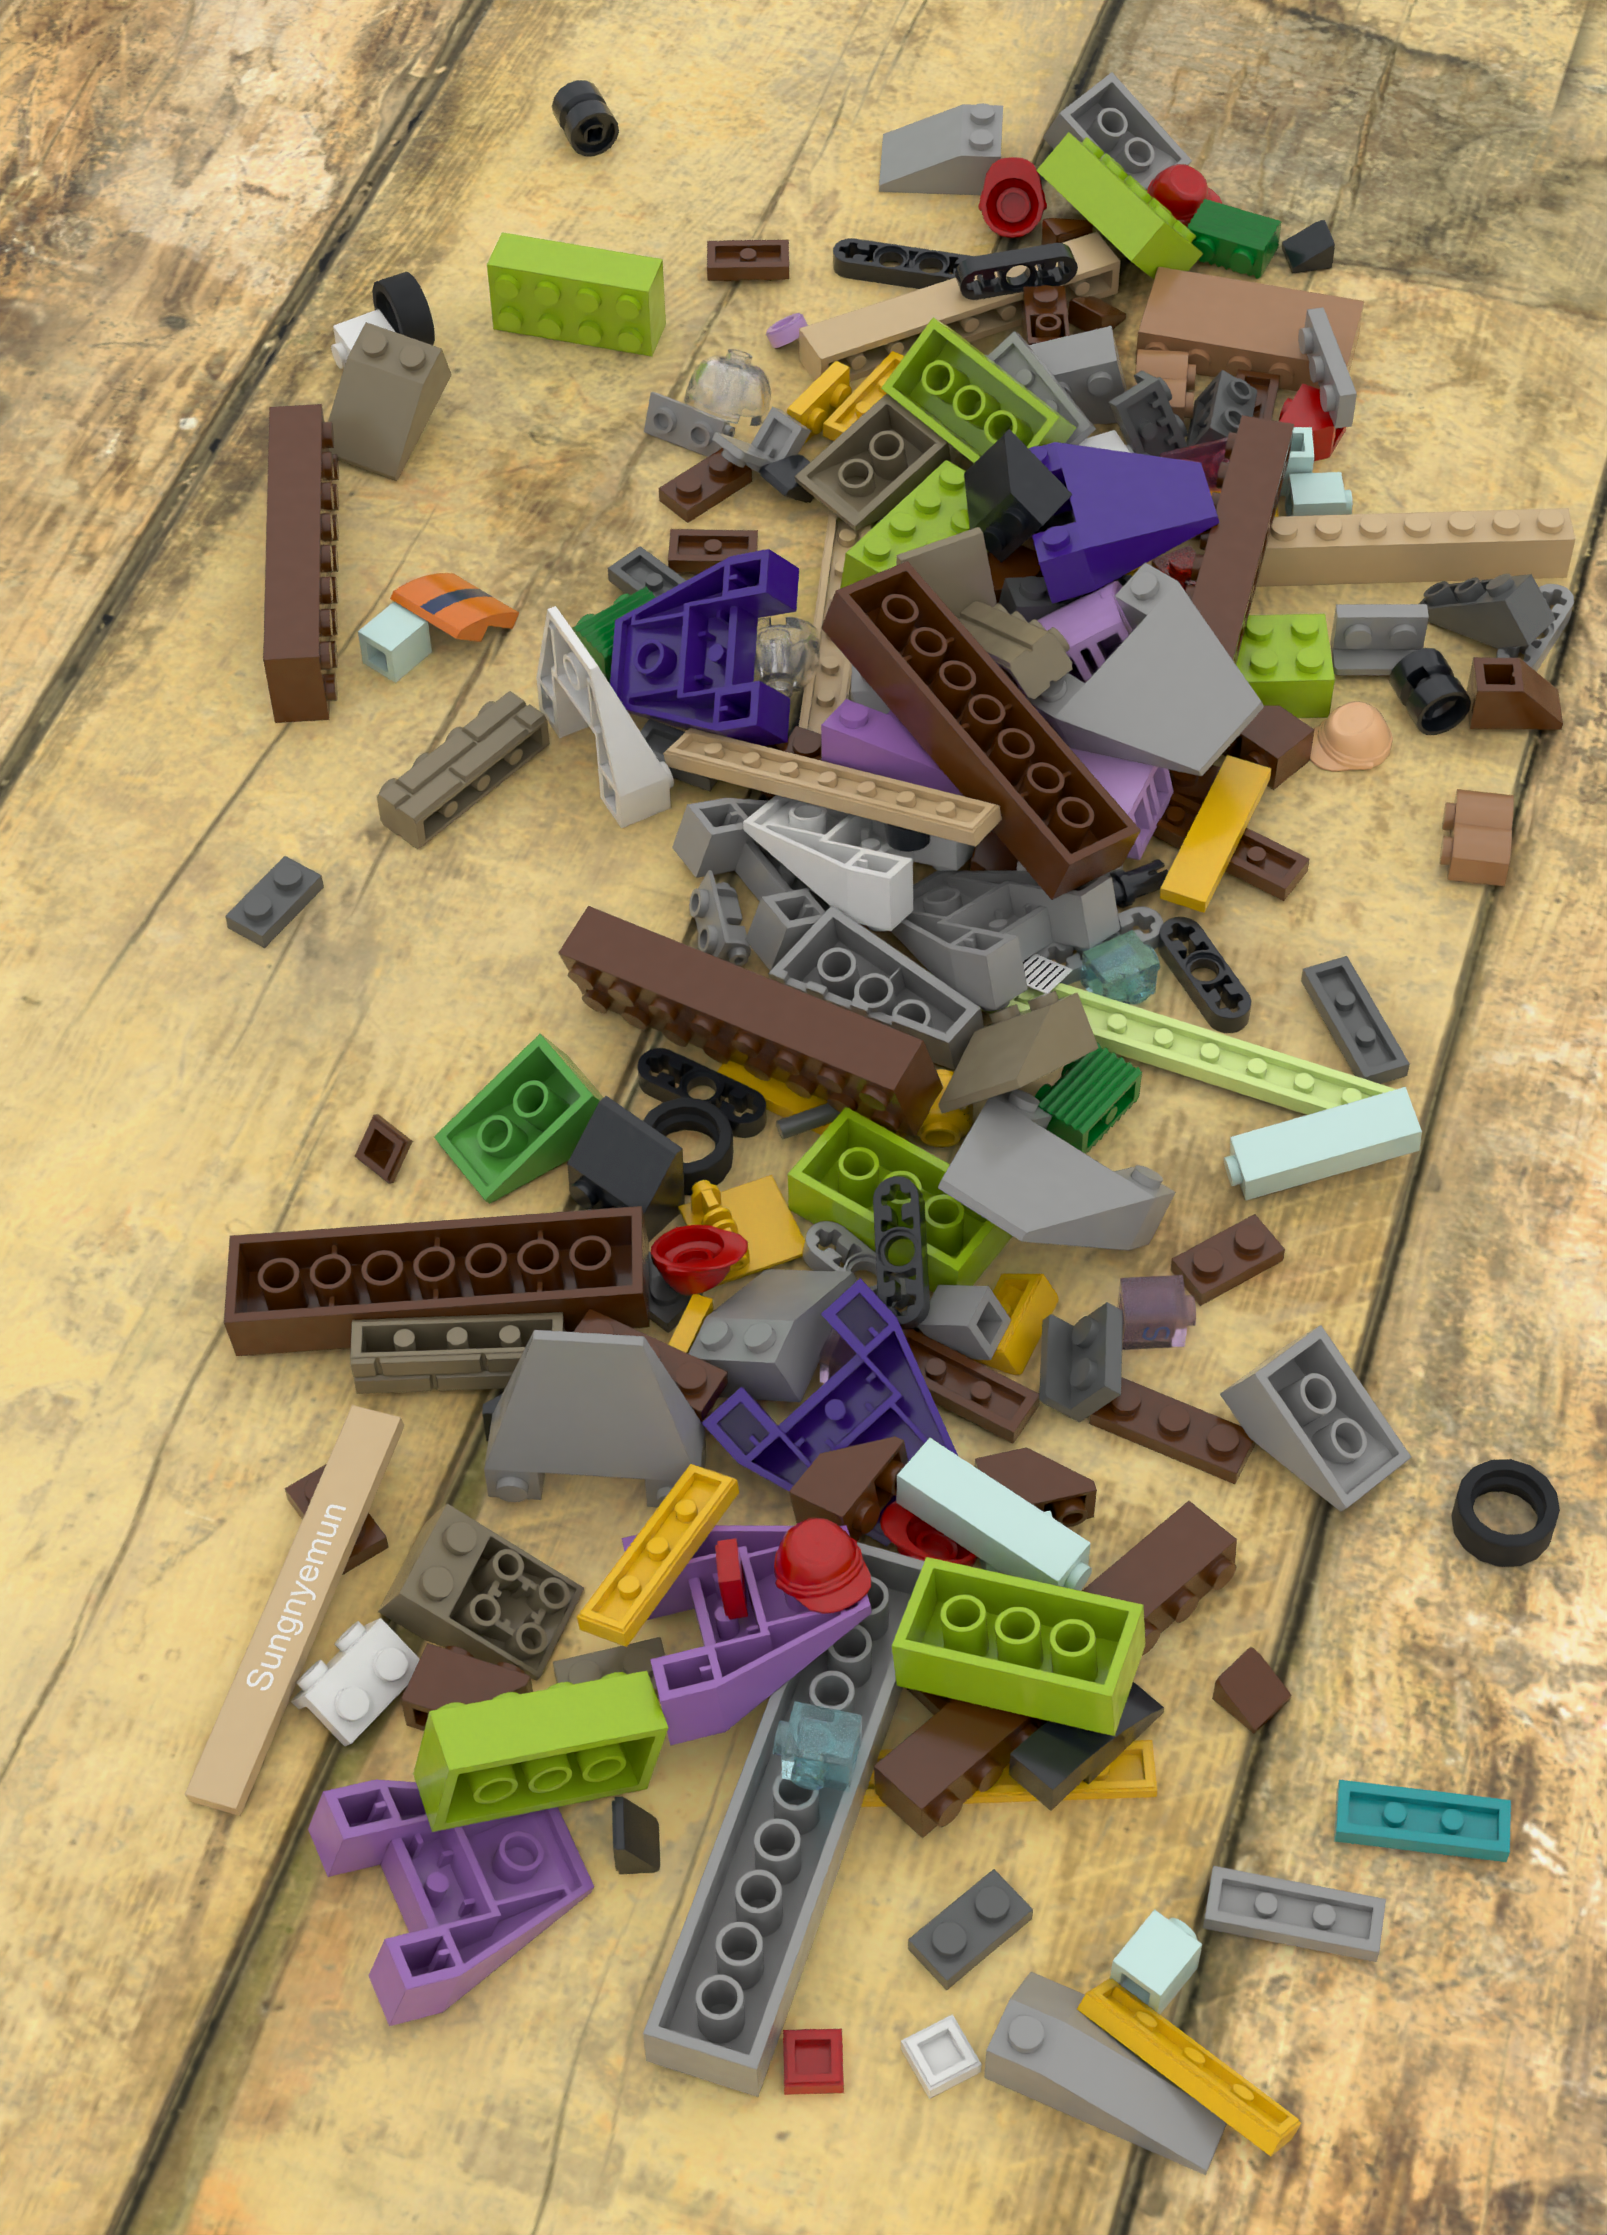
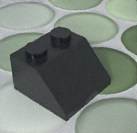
(1010, 495)
(627, 1165)

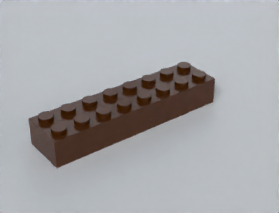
(301, 564)
(980, 728)
(752, 1021)
(310, 1284)

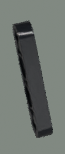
(853, 256)

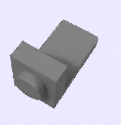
(776, 439)

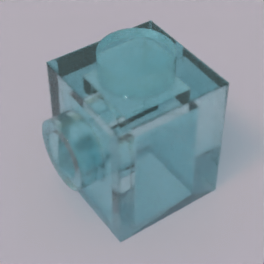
(1121, 969)
(819, 1747)

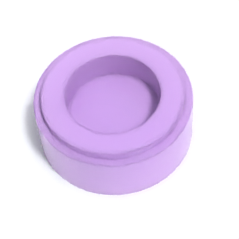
(785, 330)

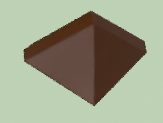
(383, 1148)

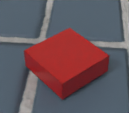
(731, 1579)
(813, 2061)

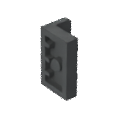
(1220, 409)
(1148, 418)
(1081, 1362)

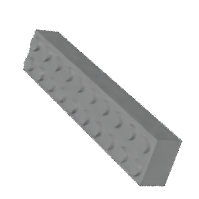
(777, 1861)

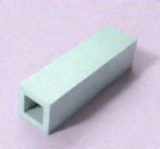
(1323, 1144)
(991, 1519)

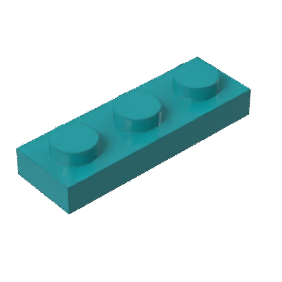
(1422, 1820)

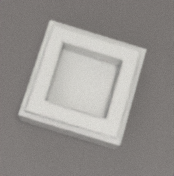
(941, 2056)

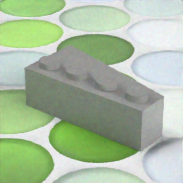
(1087, 370)
(871, 978)

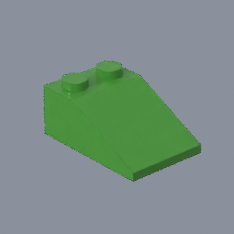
(521, 1121)

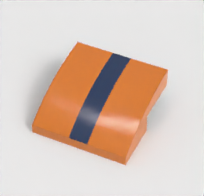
(454, 605)

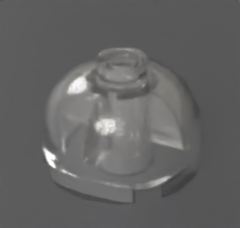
(730, 388)
(786, 654)

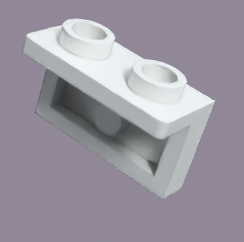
(357, 1680)

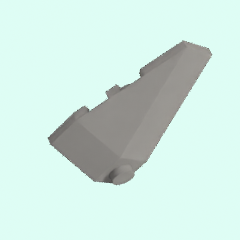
(1080, 2069)

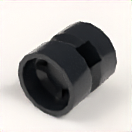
(585, 118)
(1430, 691)

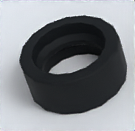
(404, 306)
(705, 1118)
(1516, 1479)

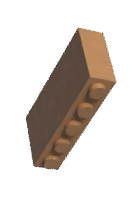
(1241, 324)

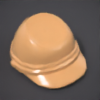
(1351, 739)

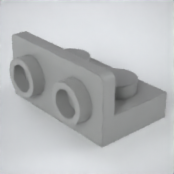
(1375, 636)

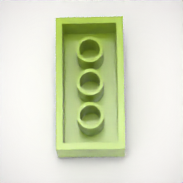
(1119, 207)
(577, 294)
(969, 396)
(926, 515)
(1289, 662)
(838, 1185)
(1019, 1645)
(539, 1749)

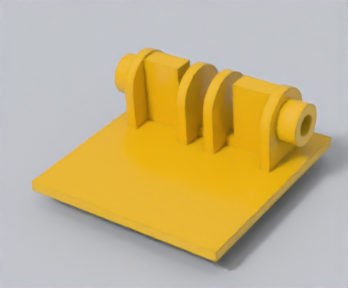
(754, 1212)

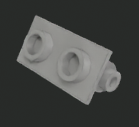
(684, 425)
(714, 910)

